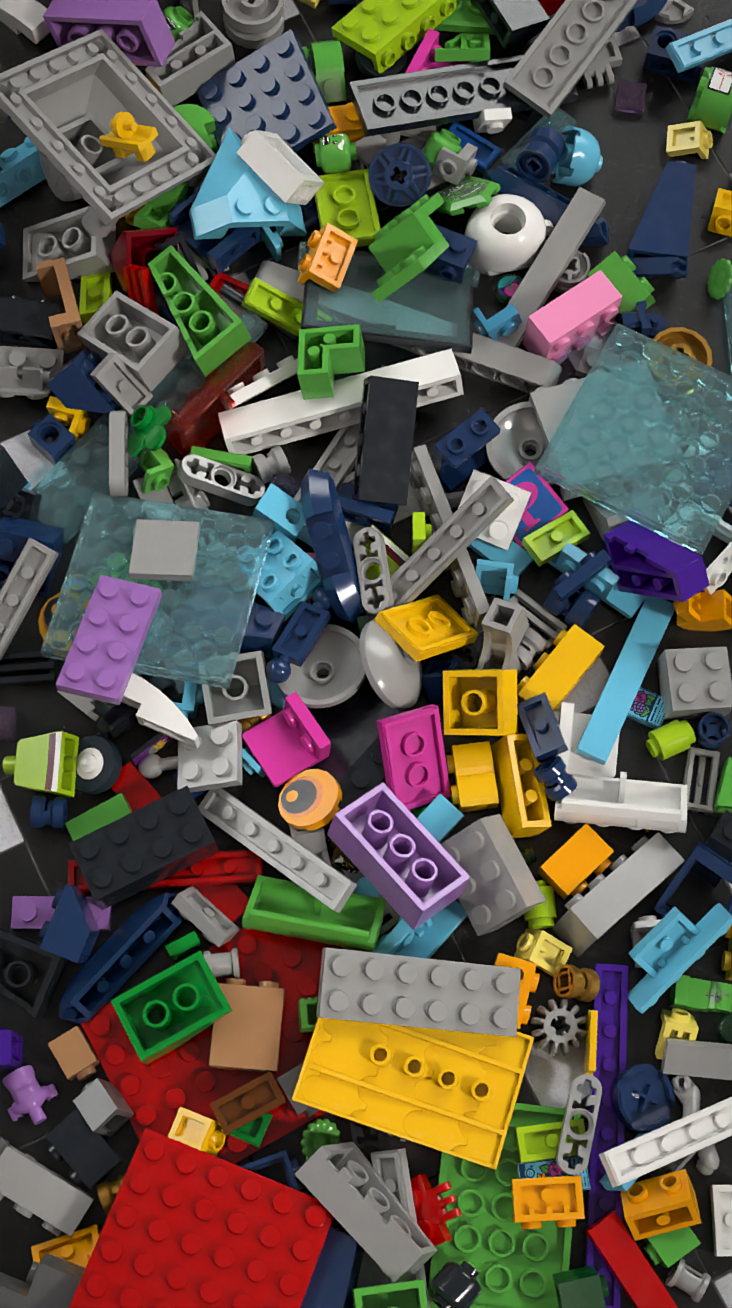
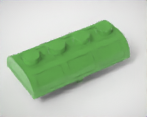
(291, 911)

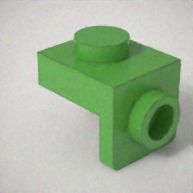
(157, 470)

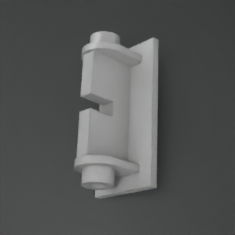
(32, 384)
(192, 496)

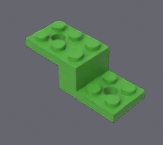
(407, 245)

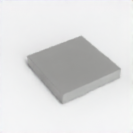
(164, 550)

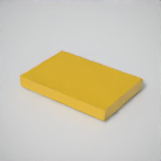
(426, 627)

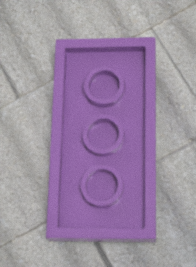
(109, 640)

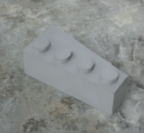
(617, 893)
(367, 1209)

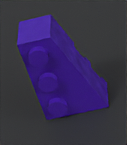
(654, 564)

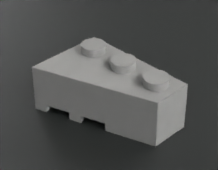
(41, 1191)

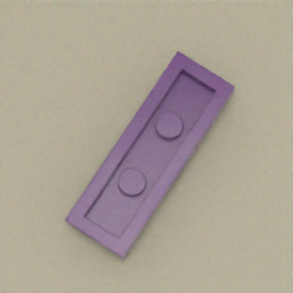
(32, 911)

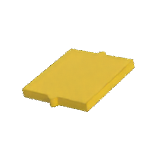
(590, 1044)

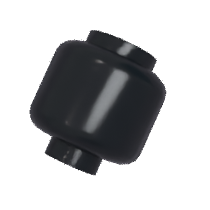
(455, 1286)

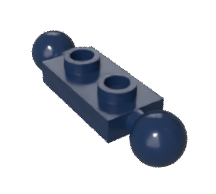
(299, 636)

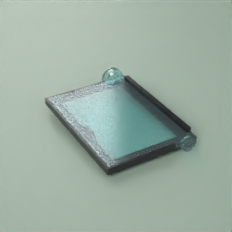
(418, 314)

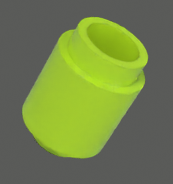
(670, 739)
(545, 913)

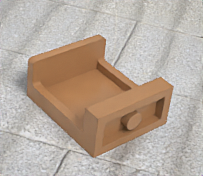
(56, 281)
(252, 1032)

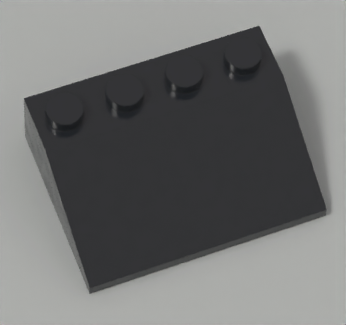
(355, 744)

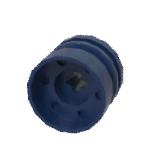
(416, 181)

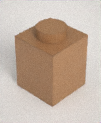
(74, 1054)

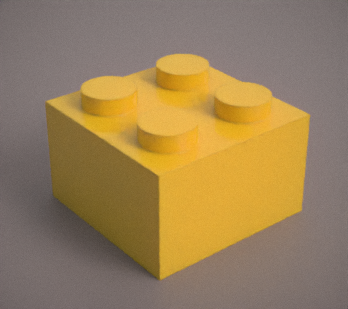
(480, 702)

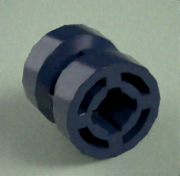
(716, 727)
(555, 778)
(48, 812)

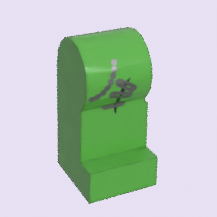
(701, 995)

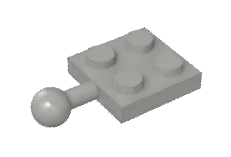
(211, 766)

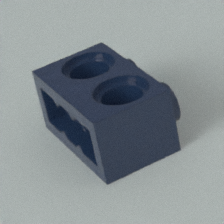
(659, 61)

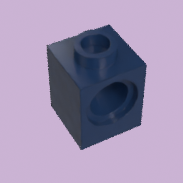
(51, 427)

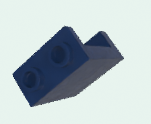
(215, 253)
(464, 450)

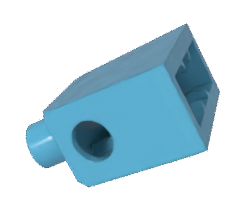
(281, 510)

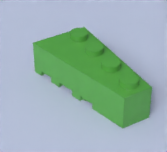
(202, 316)

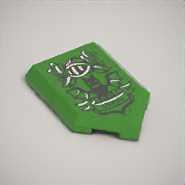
(469, 193)

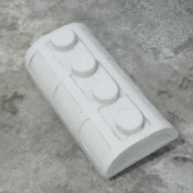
(625, 804)

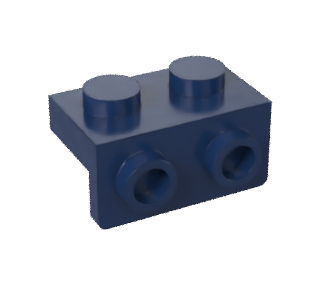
(455, 258)

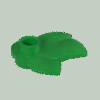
(148, 428)

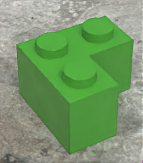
(327, 353)

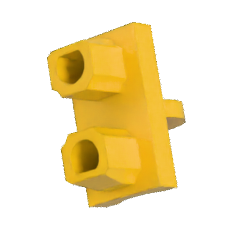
(130, 137)

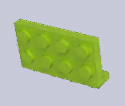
(390, 27)

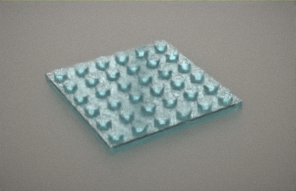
(649, 439)
(196, 622)

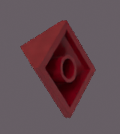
(138, 249)

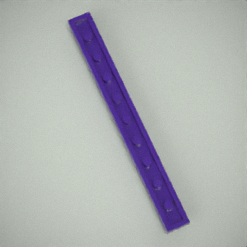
(609, 1131)

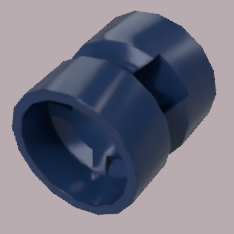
(540, 154)
(579, 612)

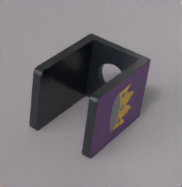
(126, 723)

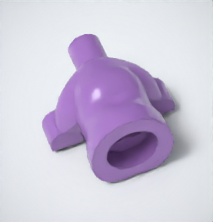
(28, 1094)

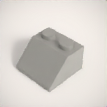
(247, 692)

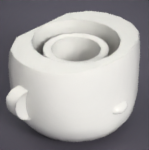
(501, 252)

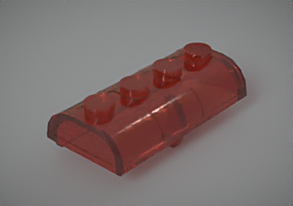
(198, 418)

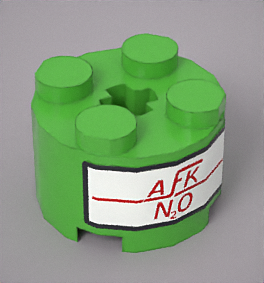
(713, 100)

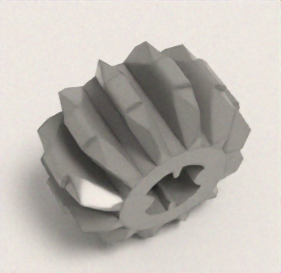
(568, 1022)

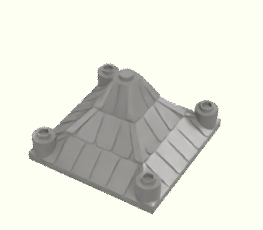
(68, 103)

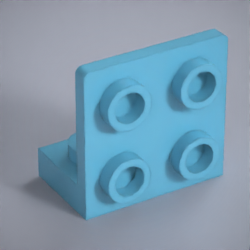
(287, 576)

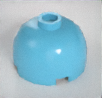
(579, 159)

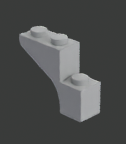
(503, 631)

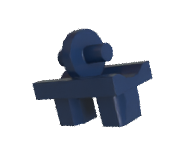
(644, 324)

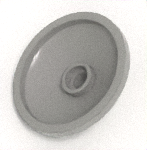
(517, 434)
(332, 655)
(389, 668)

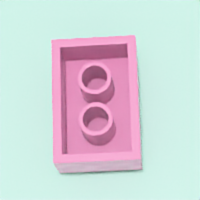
(573, 319)

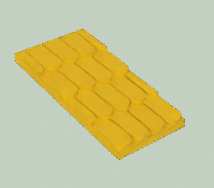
(418, 1083)

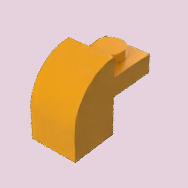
(705, 612)

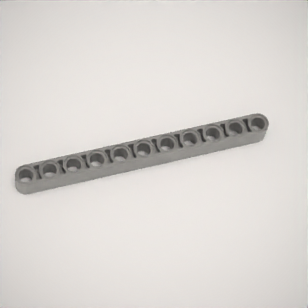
(488, 357)

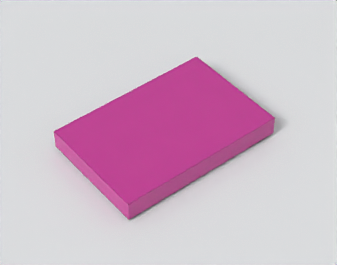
(414, 756)

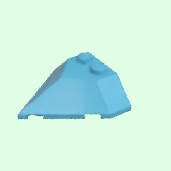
(239, 198)

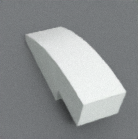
(24, 18)
(158, 711)

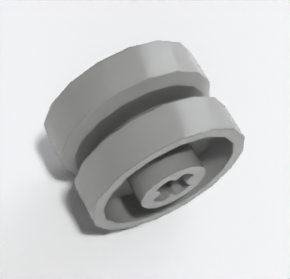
(253, 21)

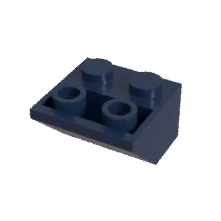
(77, 388)
(13, 538)
(72, 926)

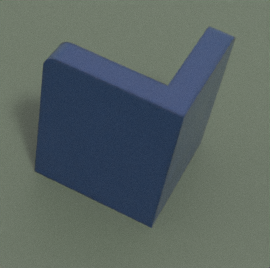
(433, 678)

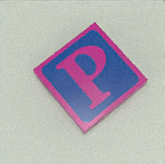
(543, 503)

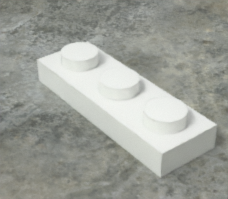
(263, 381)

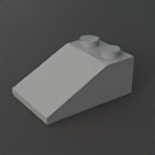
(67, 239)

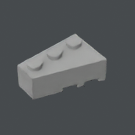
(193, 60)

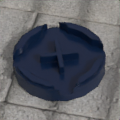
(643, 1098)

